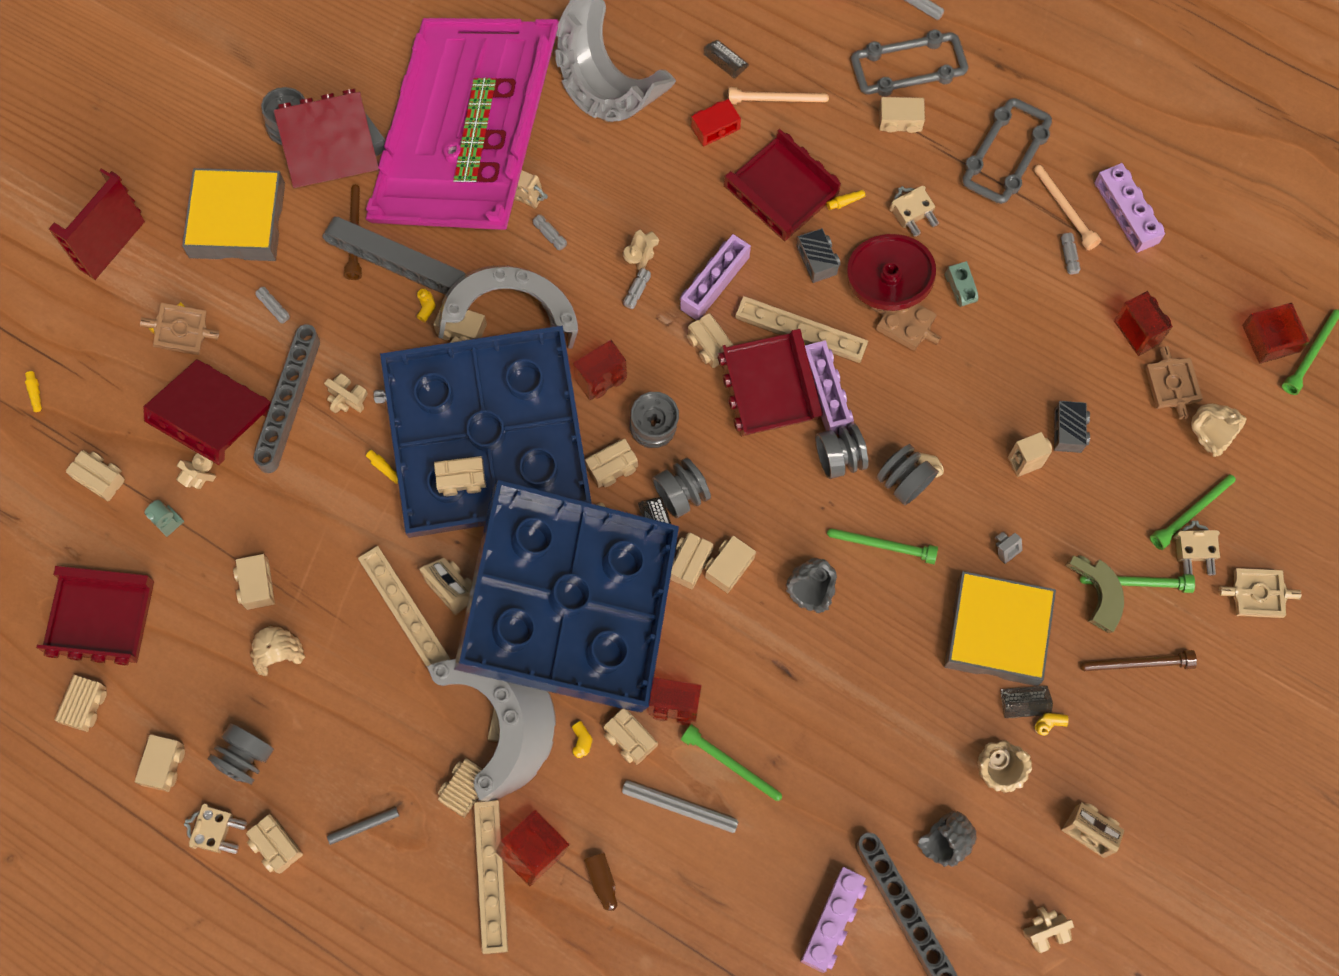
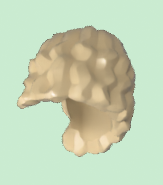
(1217, 427)
(282, 647)
(1007, 770)

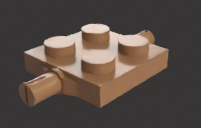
(908, 325)
(179, 328)
(1173, 383)

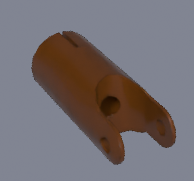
(602, 880)

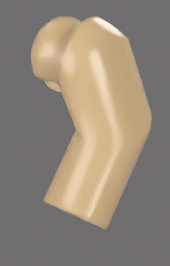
(934, 461)

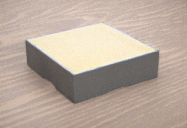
(233, 214)
(1000, 628)

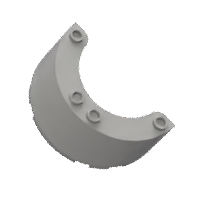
(591, 75)
(495, 277)
(525, 729)

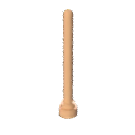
(736, 96)
(1090, 238)

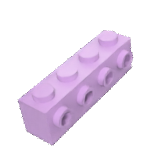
(1129, 207)
(715, 277)
(829, 392)
(833, 919)

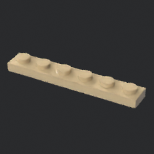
(812, 332)
(403, 607)
(490, 878)

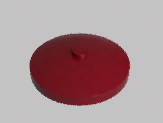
(891, 272)

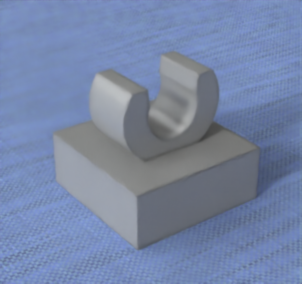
(1008, 546)

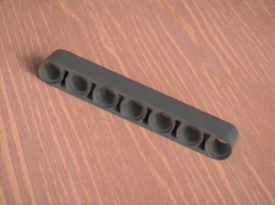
(391, 255)
(287, 408)
(904, 898)

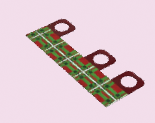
(475, 130)

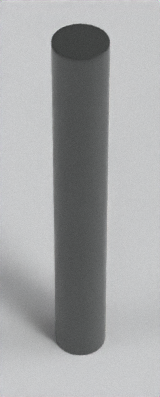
(362, 826)

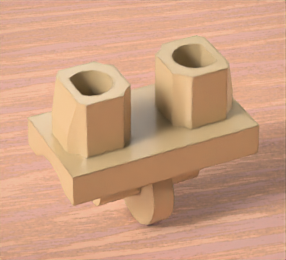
(641, 249)
(338, 389)
(195, 472)
(1046, 926)

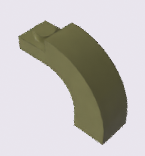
(1109, 591)

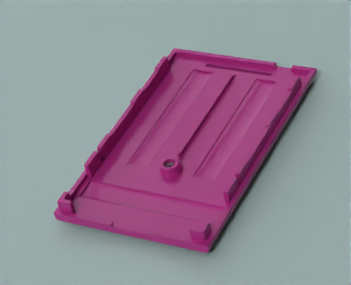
(431, 115)

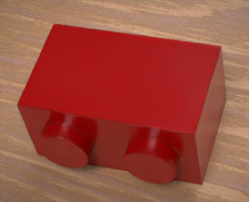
(715, 122)

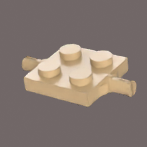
(1259, 593)

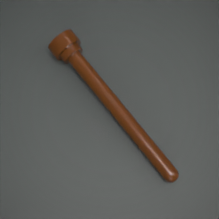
(353, 270)
(1185, 659)

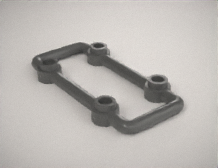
(933, 41)
(1012, 182)

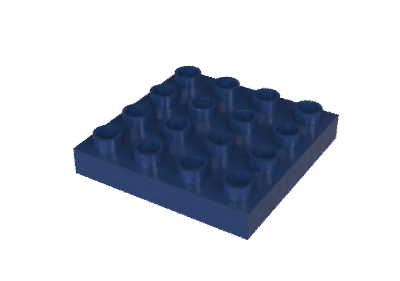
(485, 399)
(568, 597)

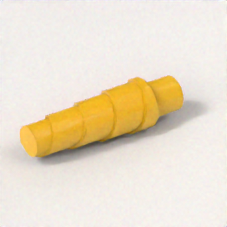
(844, 200)
(33, 390)
(381, 464)

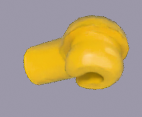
(427, 303)
(1050, 720)
(584, 740)

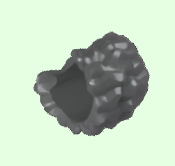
(812, 585)
(949, 839)

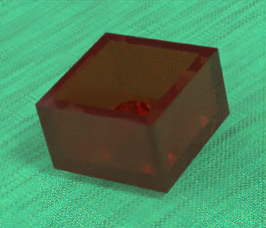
(1143, 323)
(1275, 333)
(600, 370)
(674, 700)
(532, 848)

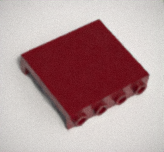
(326, 138)
(783, 185)
(100, 227)
(769, 383)
(205, 410)
(97, 615)

